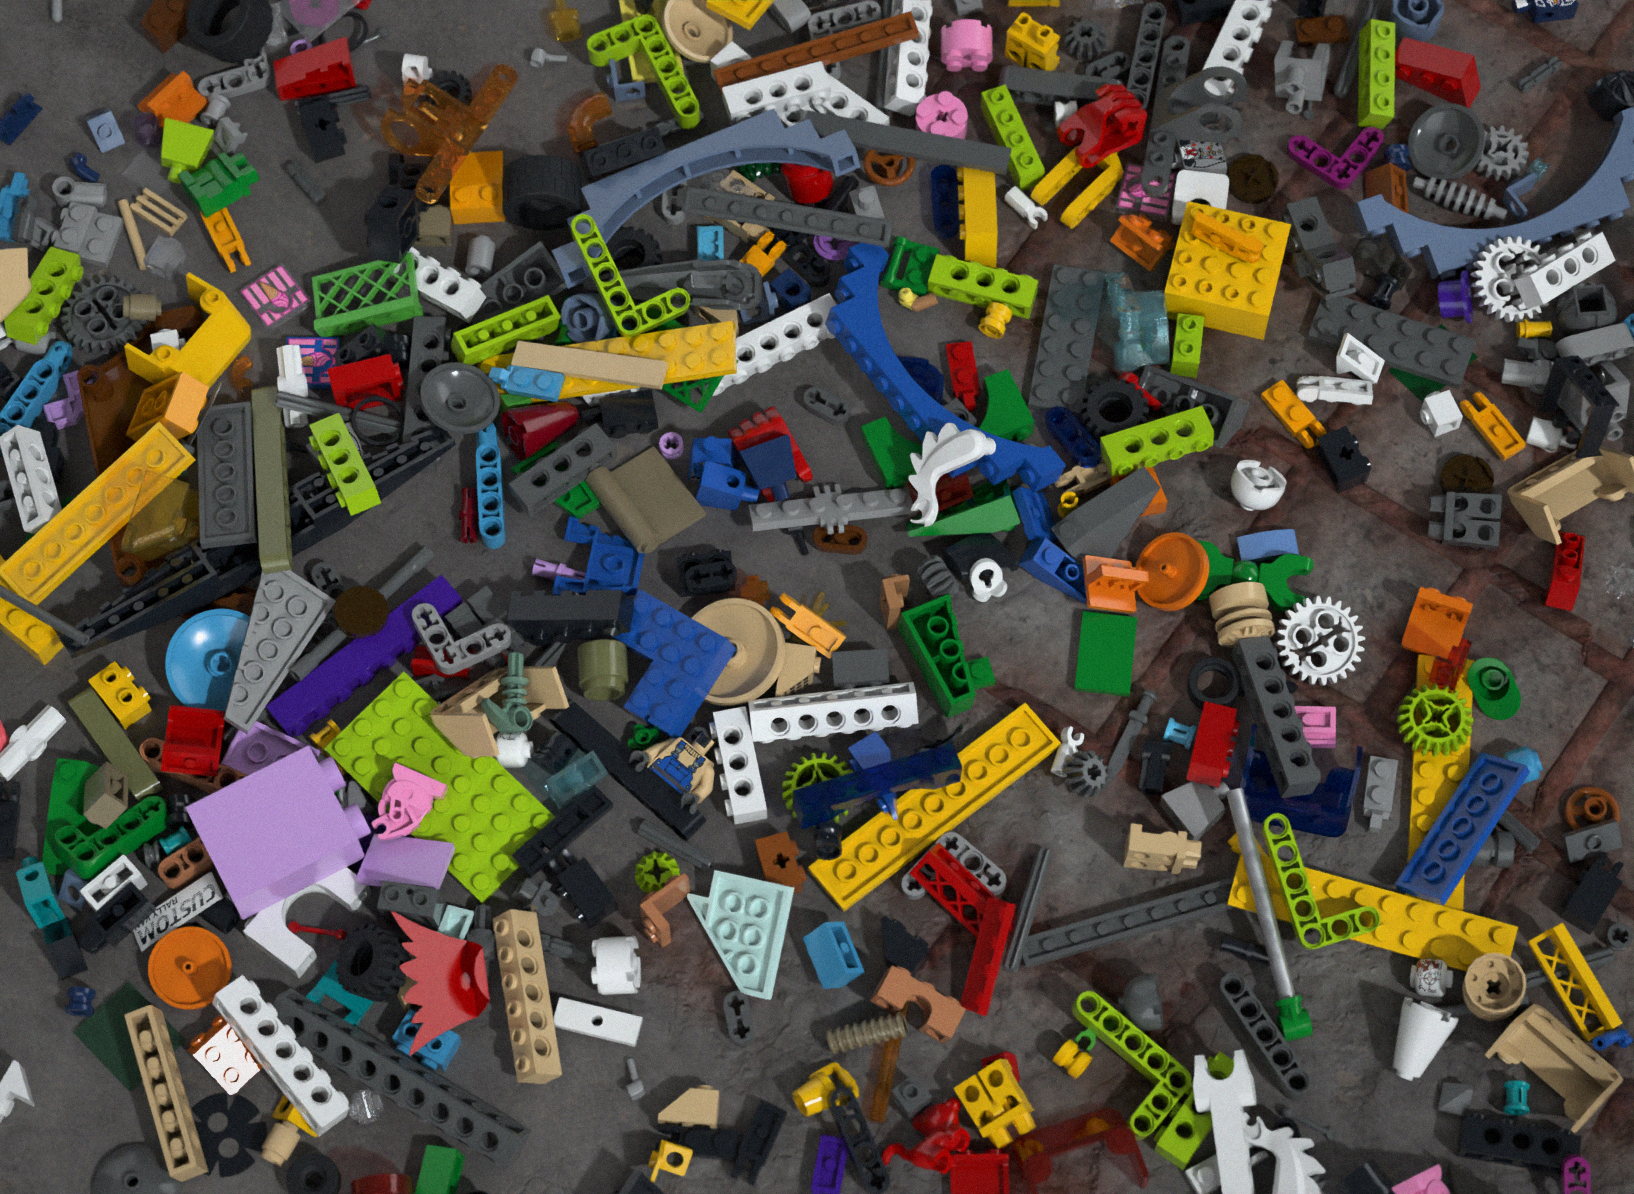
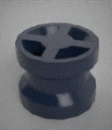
(1397, 155)
(80, 1001)

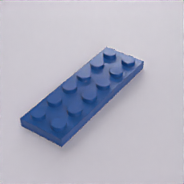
(1462, 828)

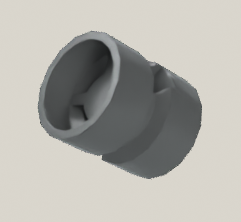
(1496, 850)

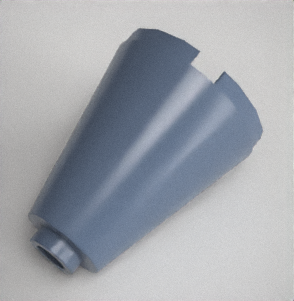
(588, 316)

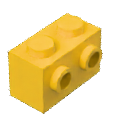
(120, 695)

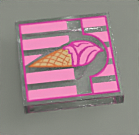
(1133, 199)
(275, 297)

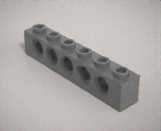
(425, 332)
(1290, 779)

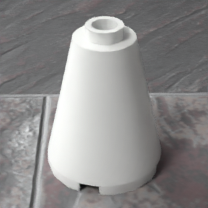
(1420, 1037)

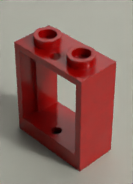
(366, 379)

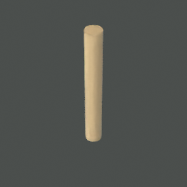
(132, 232)

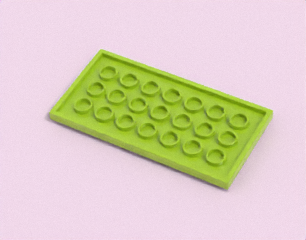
(484, 807)

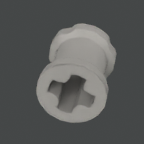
(215, 110)

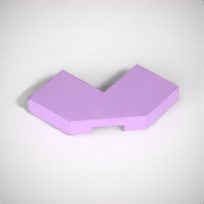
(68, 410)

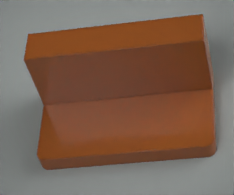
(1389, 182)

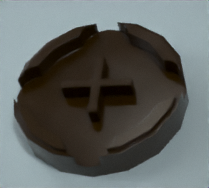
(1252, 179)
(1466, 475)
(361, 612)

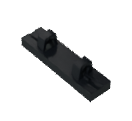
(562, 831)

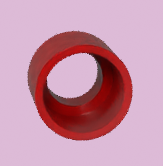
(807, 183)

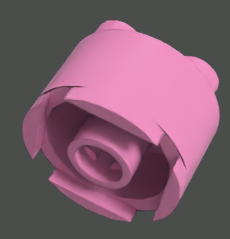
(966, 45)
(942, 115)

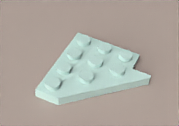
(747, 927)

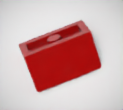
(424, 664)

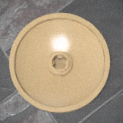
(758, 649)

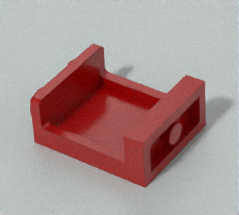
(193, 741)
(980, 1172)

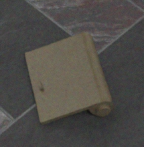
(645, 499)

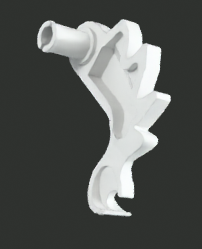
(939, 457)
(1292, 1164)

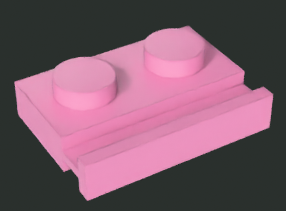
(1318, 725)

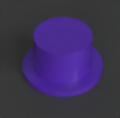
(1456, 298)

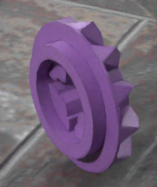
(825, 249)

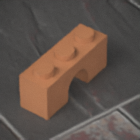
(940, 1012)

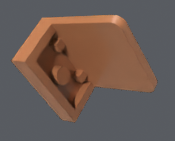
(658, 903)

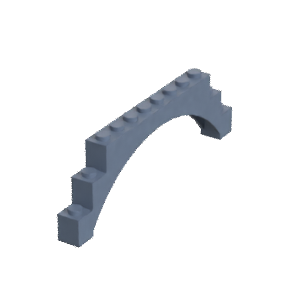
(747, 142)
(1454, 248)

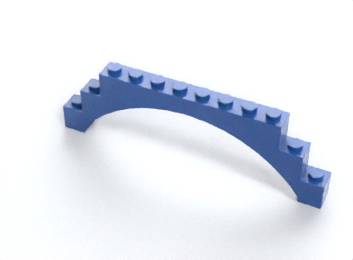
(860, 331)

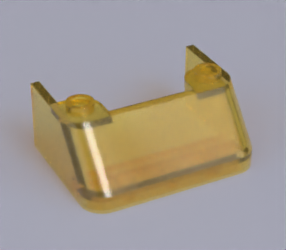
(162, 517)

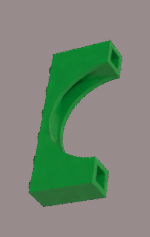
(1005, 418)

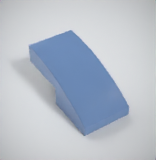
(1267, 545)

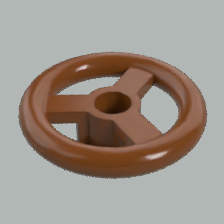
(888, 175)
(1596, 803)

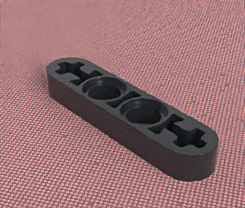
(863, 1138)

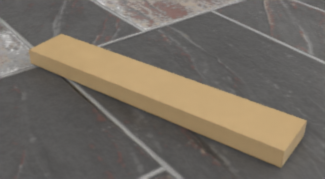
(591, 364)

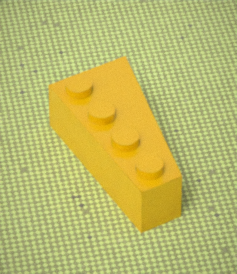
(978, 215)
(27, 631)

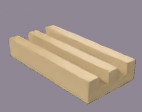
(142, 201)

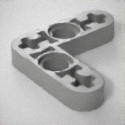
(835, 14)
(247, 74)
(457, 649)
(964, 851)

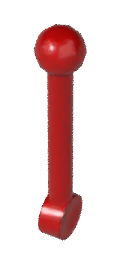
(294, 927)

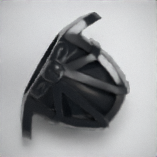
(1611, 94)

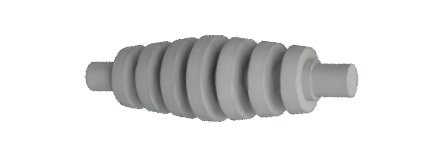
(1490, 209)

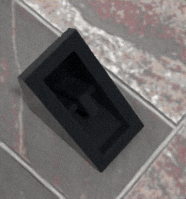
(65, 949)

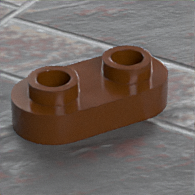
(840, 541)

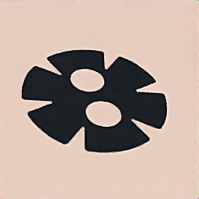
(247, 1135)

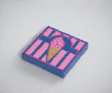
(317, 358)

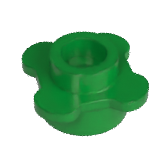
(639, 732)

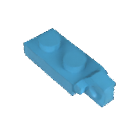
(8, 204)
(528, 382)

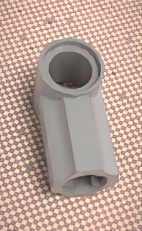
(80, 192)
(1527, 374)

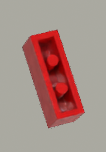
(1213, 744)

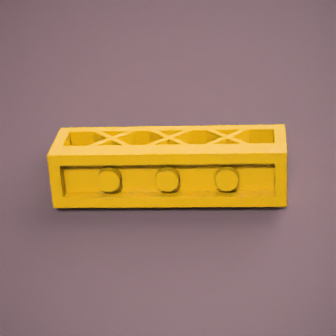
(1584, 978)

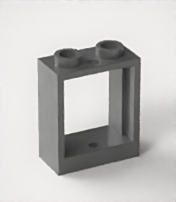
(422, 907)

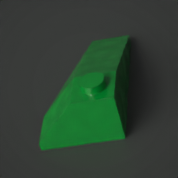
(987, 512)
(66, 808)

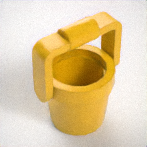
(813, 1095)

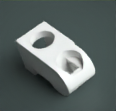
(415, 68)

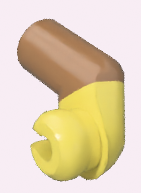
(915, 302)

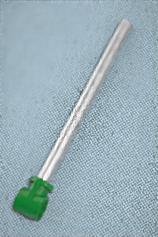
(1293, 1019)

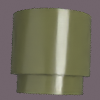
(603, 669)

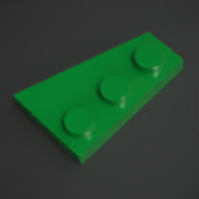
(575, 502)

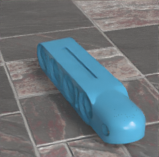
(35, 384)
(488, 445)

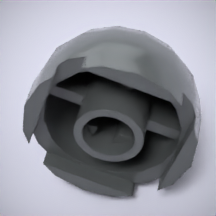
(1143, 1003)

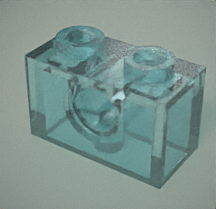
(575, 779)

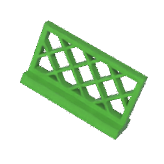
(380, 314)

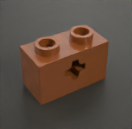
(777, 849)

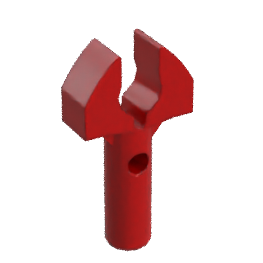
(1153, 403)

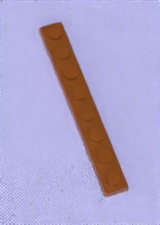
(825, 49)

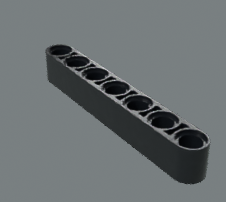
(642, 785)

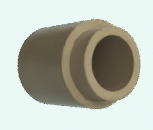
(141, 307)

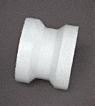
(1063, 111)

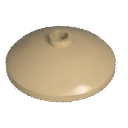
(695, 29)

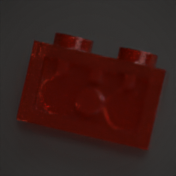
(1449, 670)

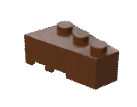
(165, 23)

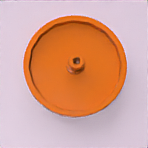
(1175, 570)
(189, 968)

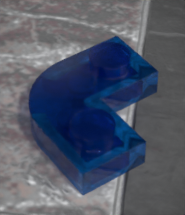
(925, 375)

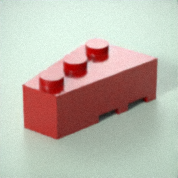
(315, 71)
(1438, 71)

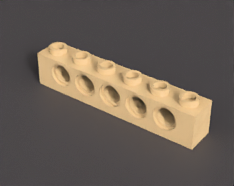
(527, 997)
(166, 1093)

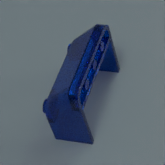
(1319, 813)

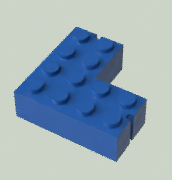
(683, 665)

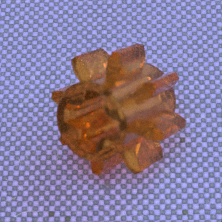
(755, 590)

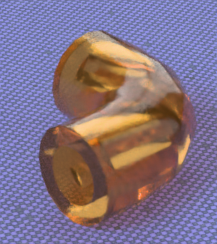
(583, 118)

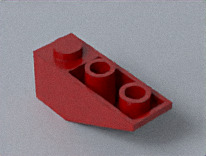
(1565, 571)

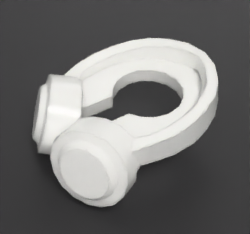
(996, 587)

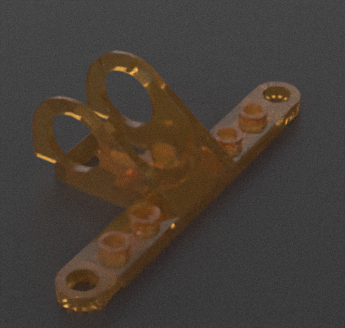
(448, 130)

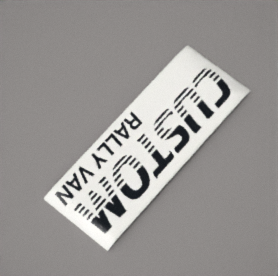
(178, 910)

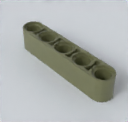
(114, 744)

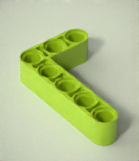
(658, 62)
(617, 286)
(1305, 894)
(1137, 1058)

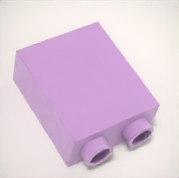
(279, 830)

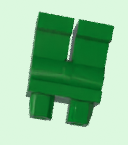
(219, 183)

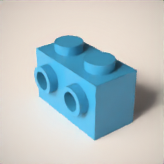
(833, 955)
(435, 1053)

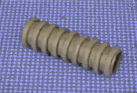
(867, 1032)

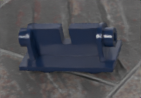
(18, 118)

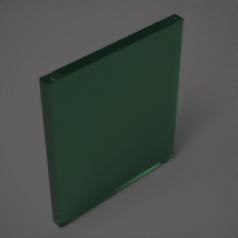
(110, 1040)

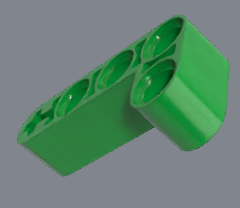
(97, 852)

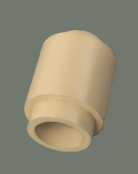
(280, 1143)

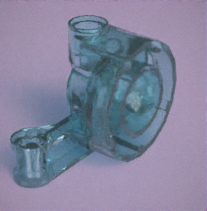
(1142, 324)

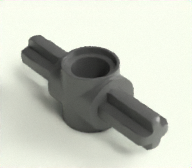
(484, 935)

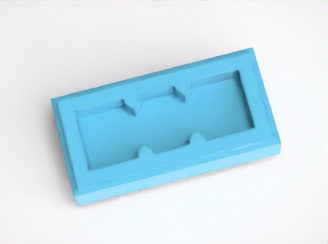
(710, 243)

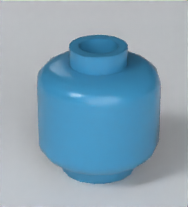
(1527, 757)

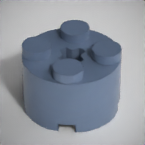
(1416, 18)

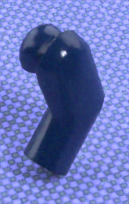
(78, 165)

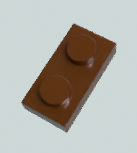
(1321, 30)

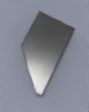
(438, 687)

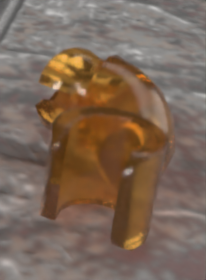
(238, 371)

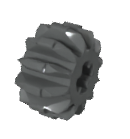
(1085, 38)
(937, 577)
(1086, 773)

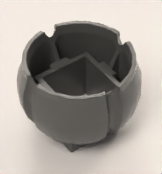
(1573, 321)

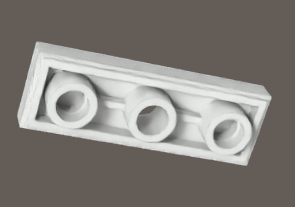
(580, 1017)

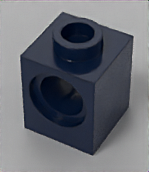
(788, 282)

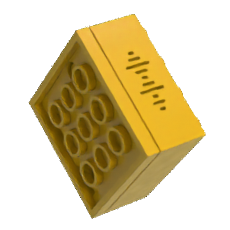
(1218, 285)

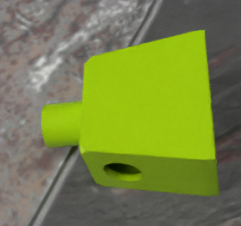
(184, 147)

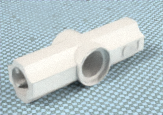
(292, 381)
(29, 741)

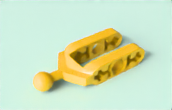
(1089, 197)

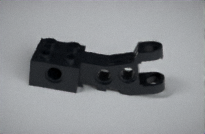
(396, 211)

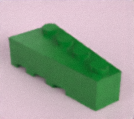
(938, 651)

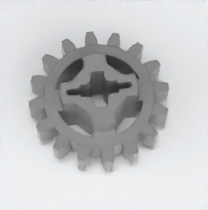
(1500, 154)

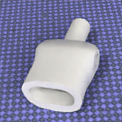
(1546, 436)

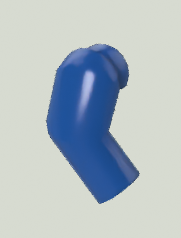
(1610, 1037)

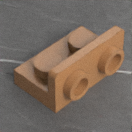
(892, 594)

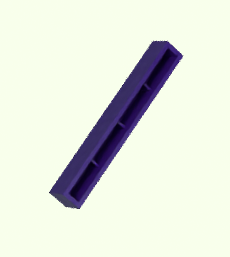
(358, 662)

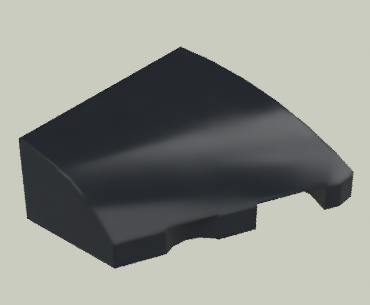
(965, 553)

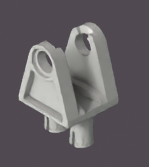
(1300, 77)
(1619, 388)

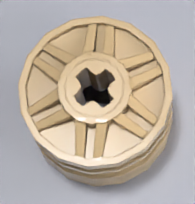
(1241, 613)
(1499, 971)

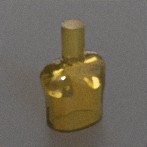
(565, 22)

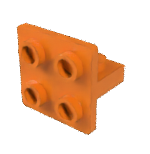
(174, 100)
(1142, 240)
(1112, 583)

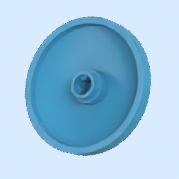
(205, 658)

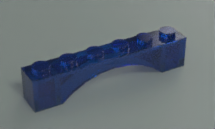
(917, 771)

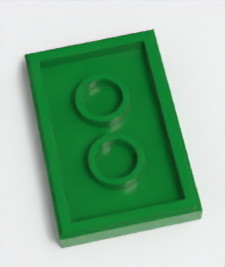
(1105, 654)

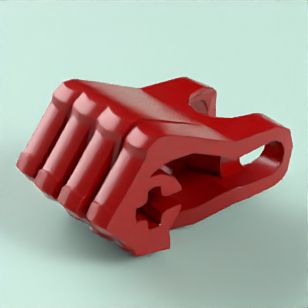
(1104, 125)
(765, 429)

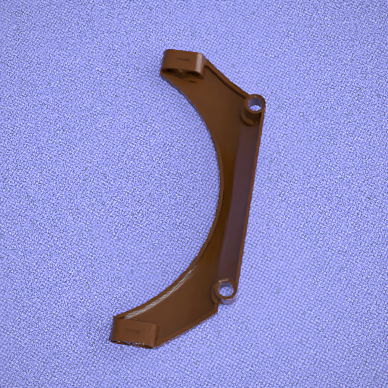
(108, 413)

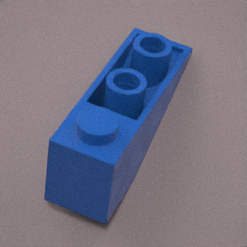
(1055, 568)
(869, 753)

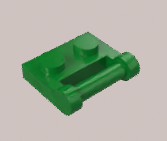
(917, 269)

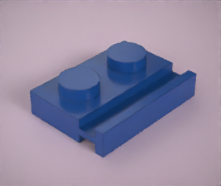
(1034, 514)

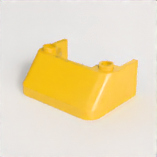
(207, 351)

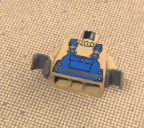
(681, 767)

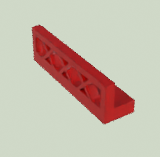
(961, 880)
(988, 956)

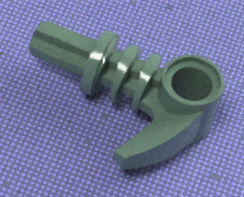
(514, 715)

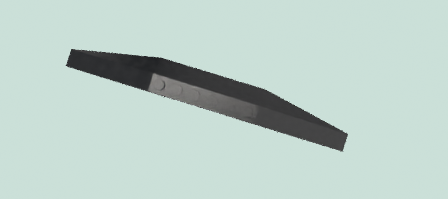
(199, 576)

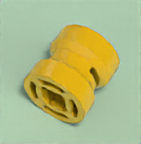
(996, 317)
(1072, 1059)

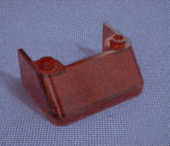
(1034, 1149)

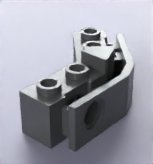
(1316, 255)

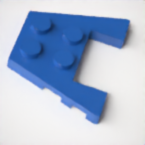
(611, 564)

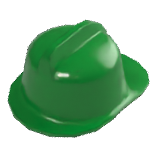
(1494, 688)

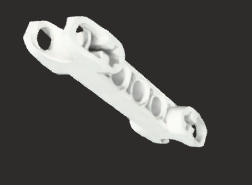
(1226, 1103)

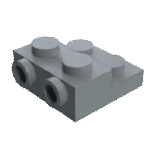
(88, 233)

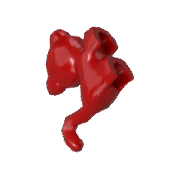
(942, 1135)

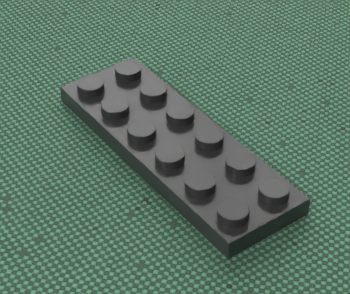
(1394, 338)
(1066, 339)
(226, 476)

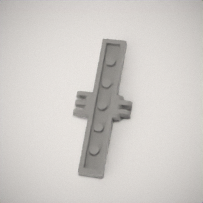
(830, 509)

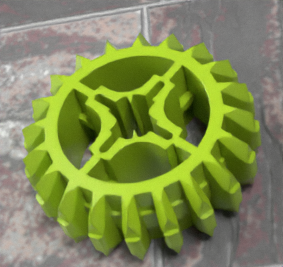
(1445, 738)
(816, 767)

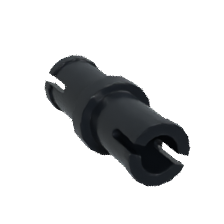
(1247, 949)

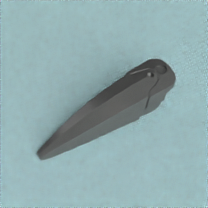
(708, 283)

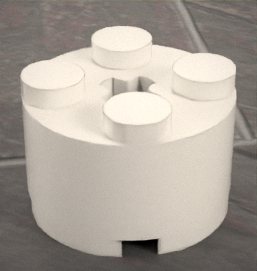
(616, 965)

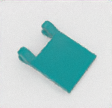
(330, 987)

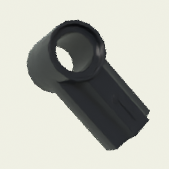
(1155, 760)

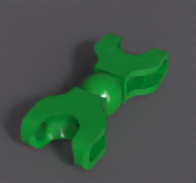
(1273, 575)

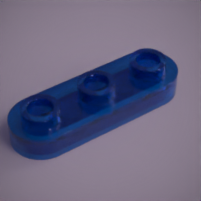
(947, 193)
(1084, 449)

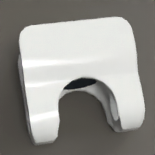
(1199, 188)

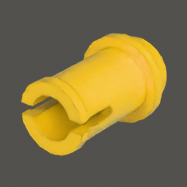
(1533, 329)
(1067, 504)

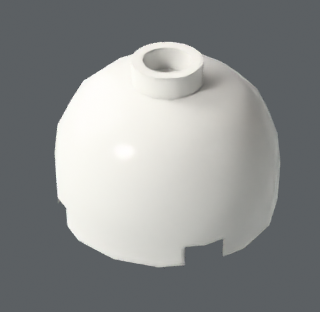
(1255, 486)

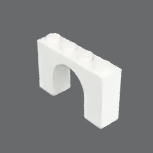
(269, 929)

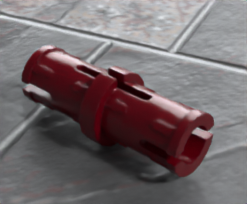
(468, 515)

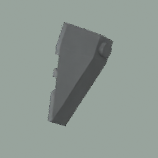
(521, 282)
(1181, 394)
(1107, 518)

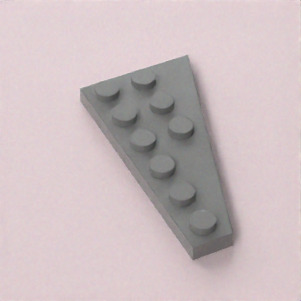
(278, 630)

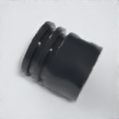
(554, 752)

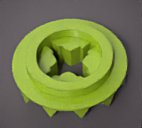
(645, 866)

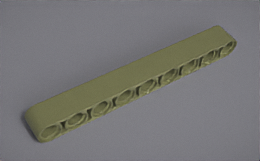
(271, 482)

